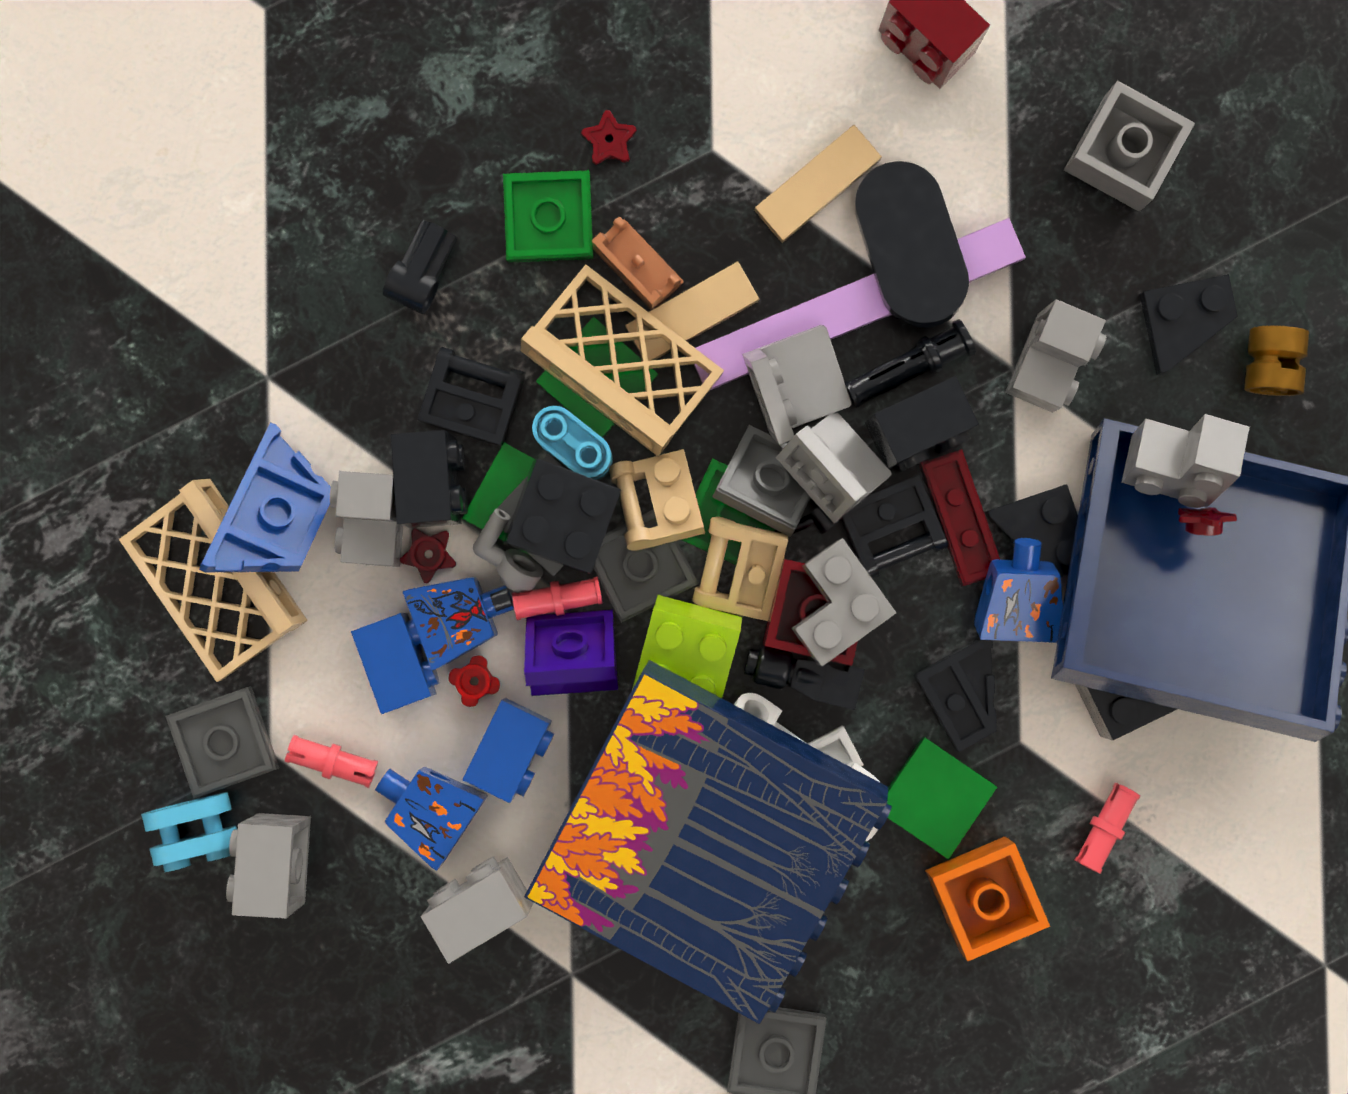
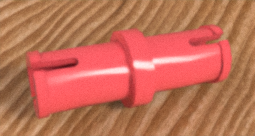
(557, 598)
(331, 761)
(1107, 827)

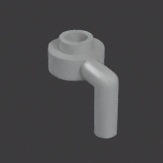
(516, 568)

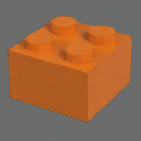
(987, 898)

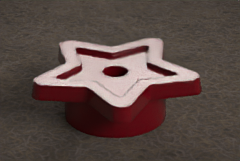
(618, 147)
(1205, 520)
(416, 555)

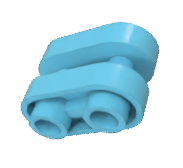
(572, 442)
(176, 852)

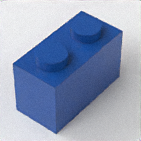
(395, 662)
(508, 751)

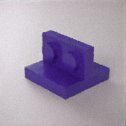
(570, 653)

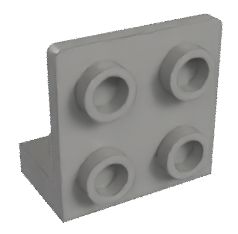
(797, 381)
(833, 465)

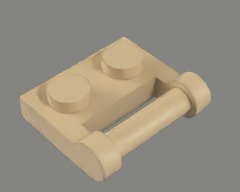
(671, 498)
(754, 574)

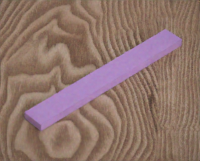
(852, 304)

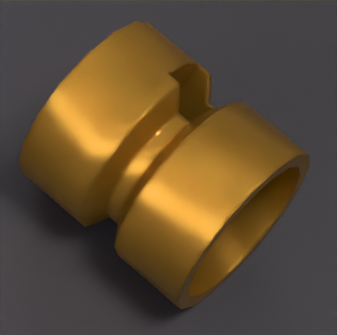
(1276, 360)

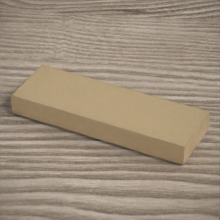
(818, 183)
(700, 308)

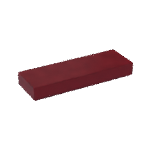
(960, 516)

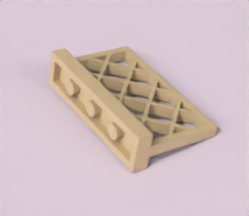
(597, 388)
(261, 588)

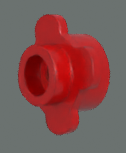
(486, 682)

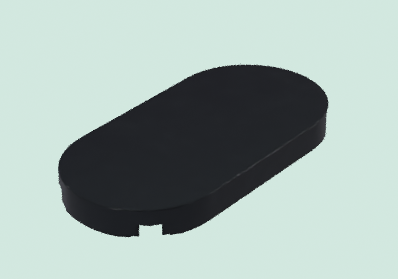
(911, 244)

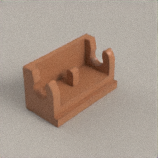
(636, 263)

